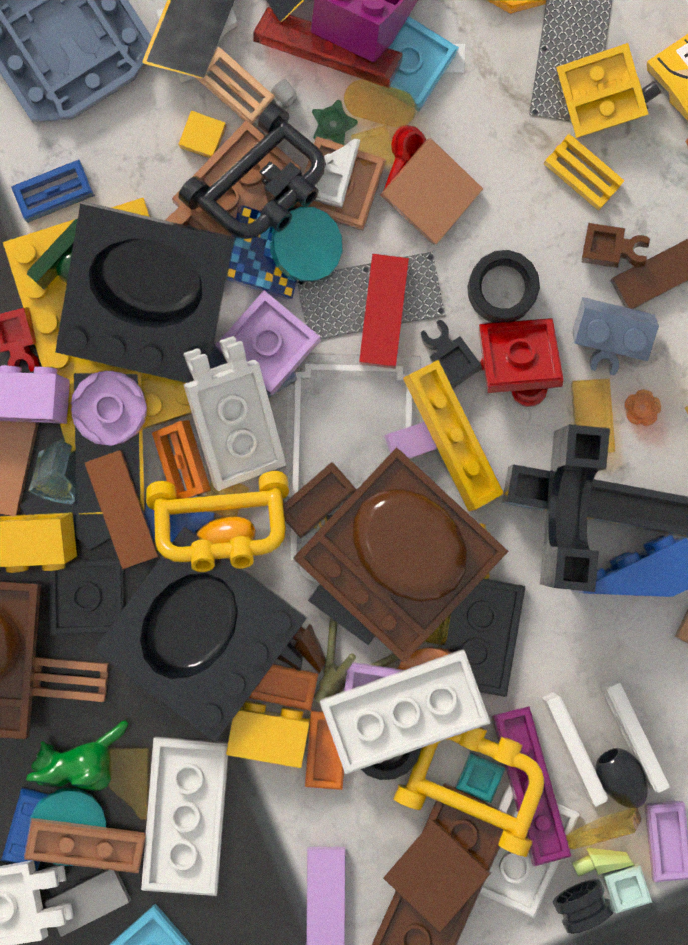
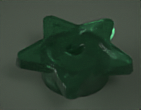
(337, 114)

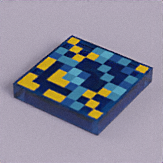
(253, 262)

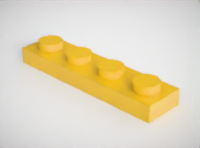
(453, 435)

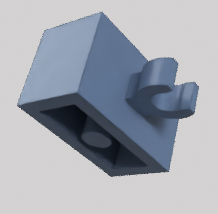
(614, 332)

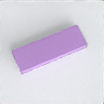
(326, 896)

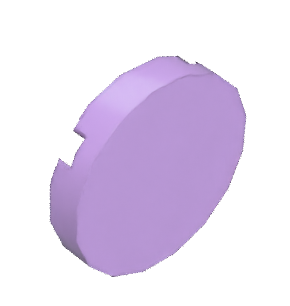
(108, 408)

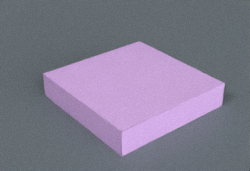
(272, 339)

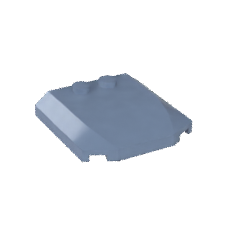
(55, 54)

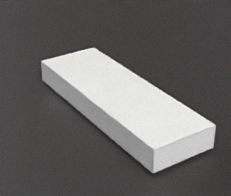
(634, 735)
(575, 749)

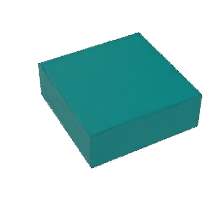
(480, 777)

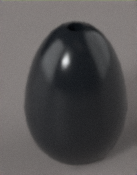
(622, 777)

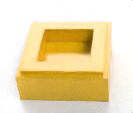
(202, 134)

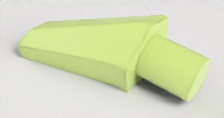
(602, 861)

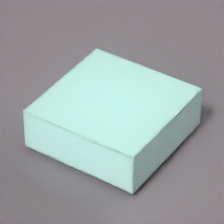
(627, 888)

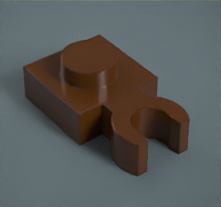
(607, 244)

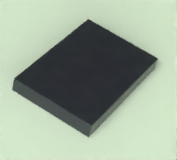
(487, 631)

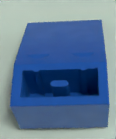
(653, 572)

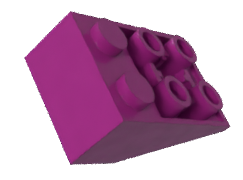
(361, 25)

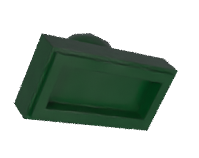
(55, 259)

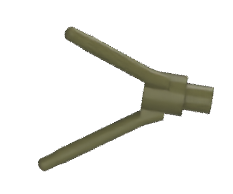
(335, 676)

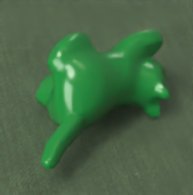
(82, 766)

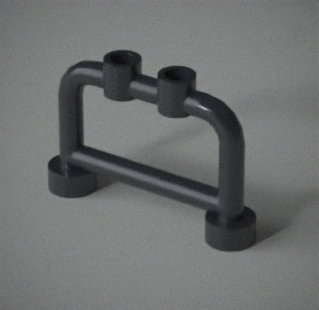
(275, 213)

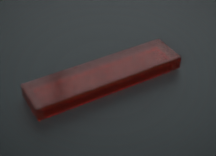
(295, 38)

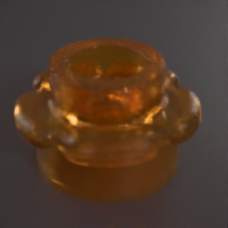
(633, 411)

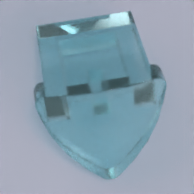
(49, 473)

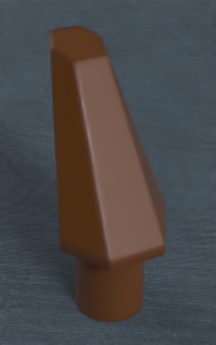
(310, 648)

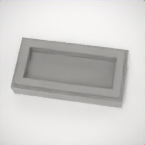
(91, 899)

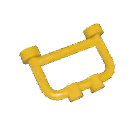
(241, 549)
(507, 752)

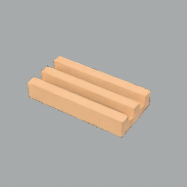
(225, 97)

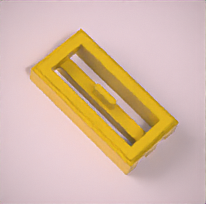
(590, 159)

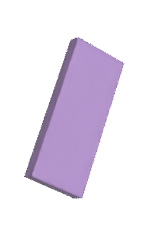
(411, 440)

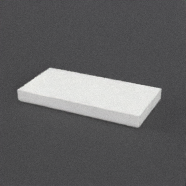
(404, 711)
(185, 816)

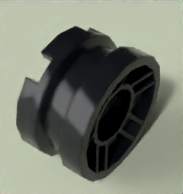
(583, 906)

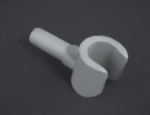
(284, 93)

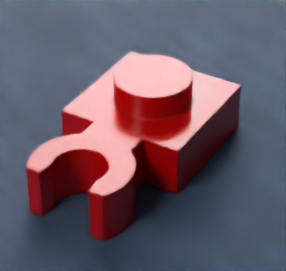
(16, 336)

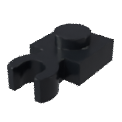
(454, 356)

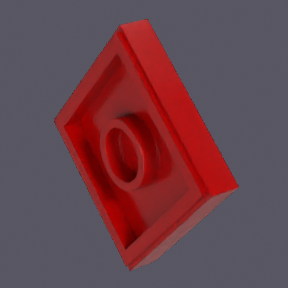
(520, 355)

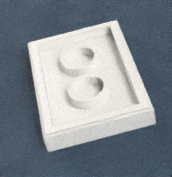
(513, 877)

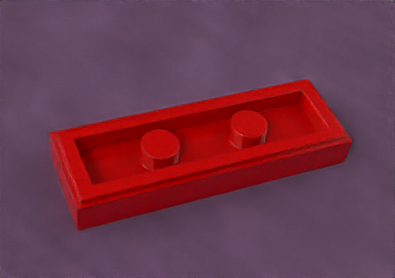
(383, 311)

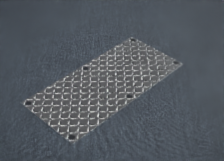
(568, 33)
(338, 301)

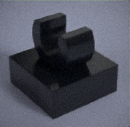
(277, 180)

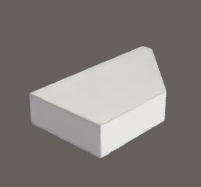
(337, 174)

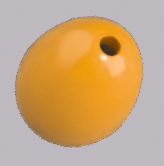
(225, 528)

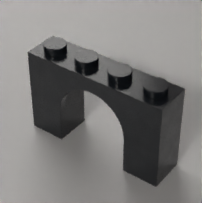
(575, 460)

